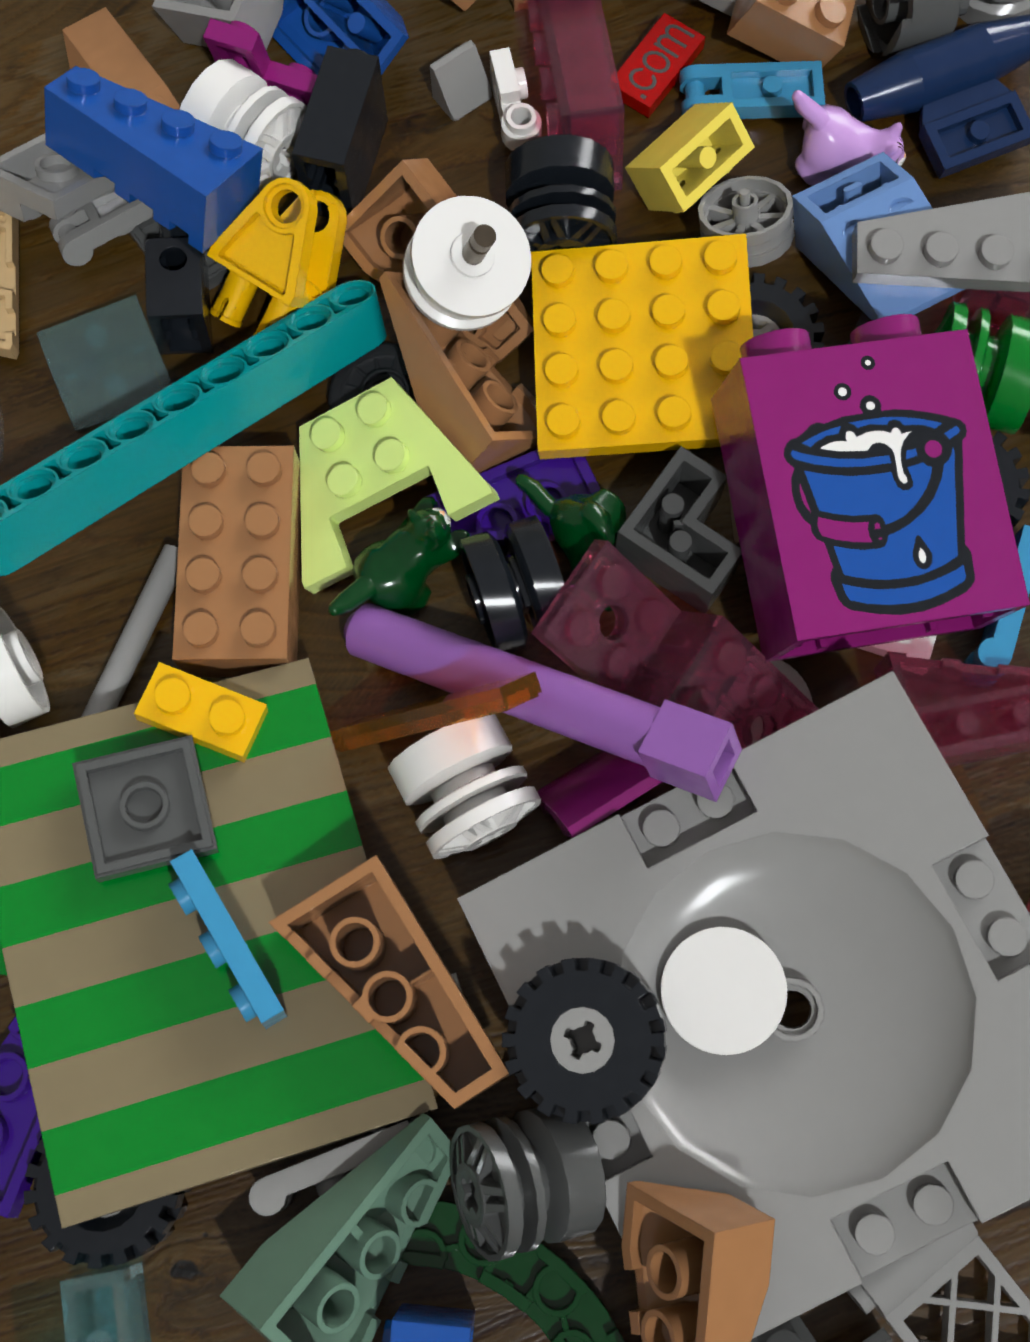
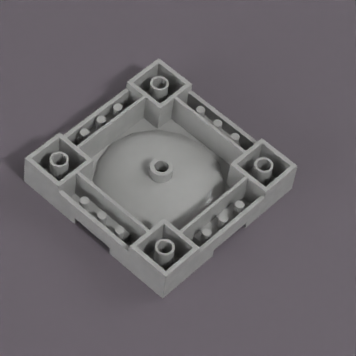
(898, 926)

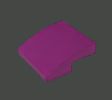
(593, 791)

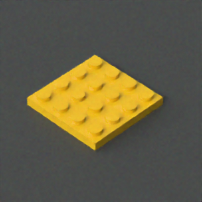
(636, 343)

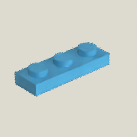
(224, 942)

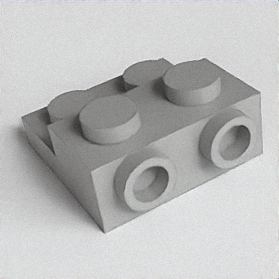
(43, 182)

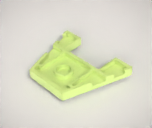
(365, 456)

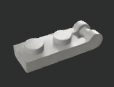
(96, 225)
(278, 1189)

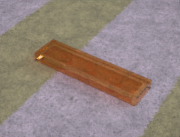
(437, 712)

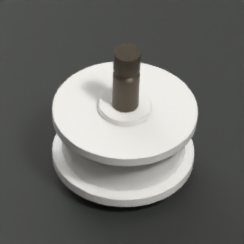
(466, 263)

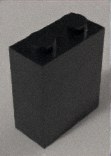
(342, 127)

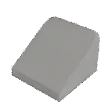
(460, 81)

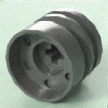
(526, 1182)

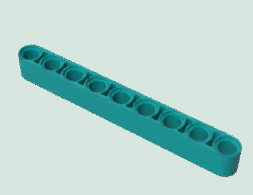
(184, 421)

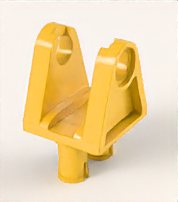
(279, 253)

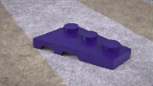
(558, 476)

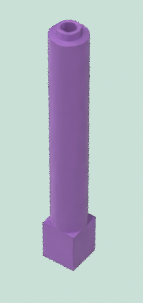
(669, 740)

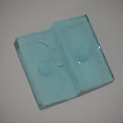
(104, 362)

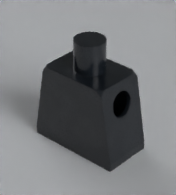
(177, 294)

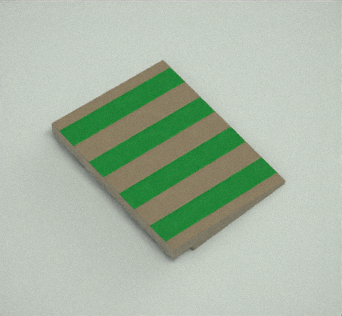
(119, 1011)

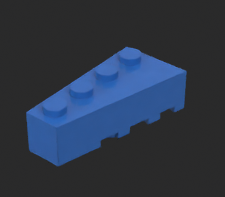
(153, 153)

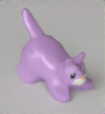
(839, 141)

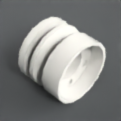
(243, 103)
(460, 777)

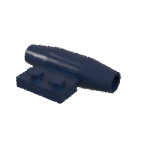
(957, 90)

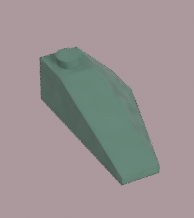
(337, 1256)

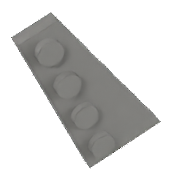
(948, 246)

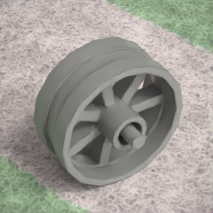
(753, 208)

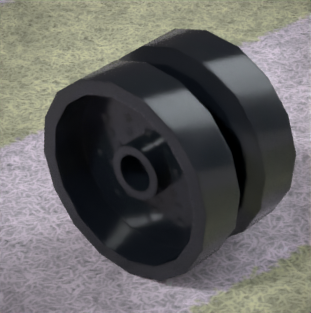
(511, 585)

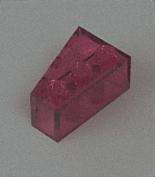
(966, 707)

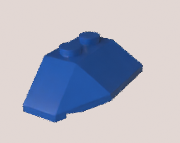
(347, 24)

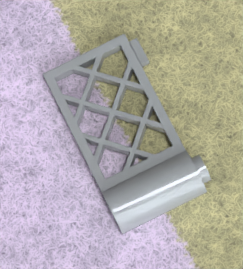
(916, 1277)

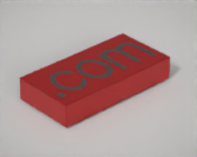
(657, 62)

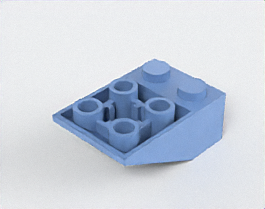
(829, 214)

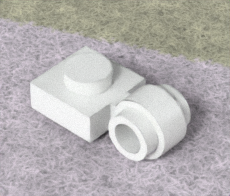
(509, 86)

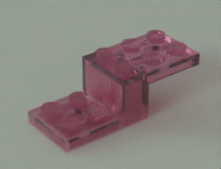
(663, 650)

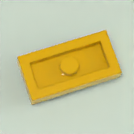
(201, 709)

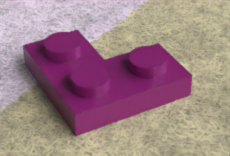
(245, 46)

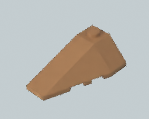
(105, 48)
(387, 220)
(460, 385)
(695, 1263)

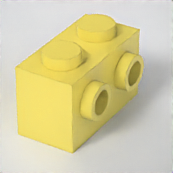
(690, 157)

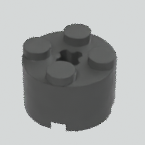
(901, 24)

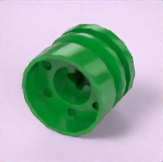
(1000, 363)

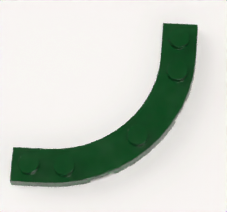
(532, 1281)

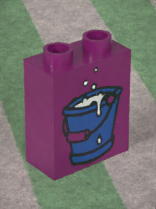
(865, 489)

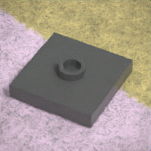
(144, 808)

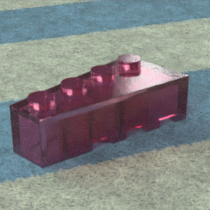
(578, 74)

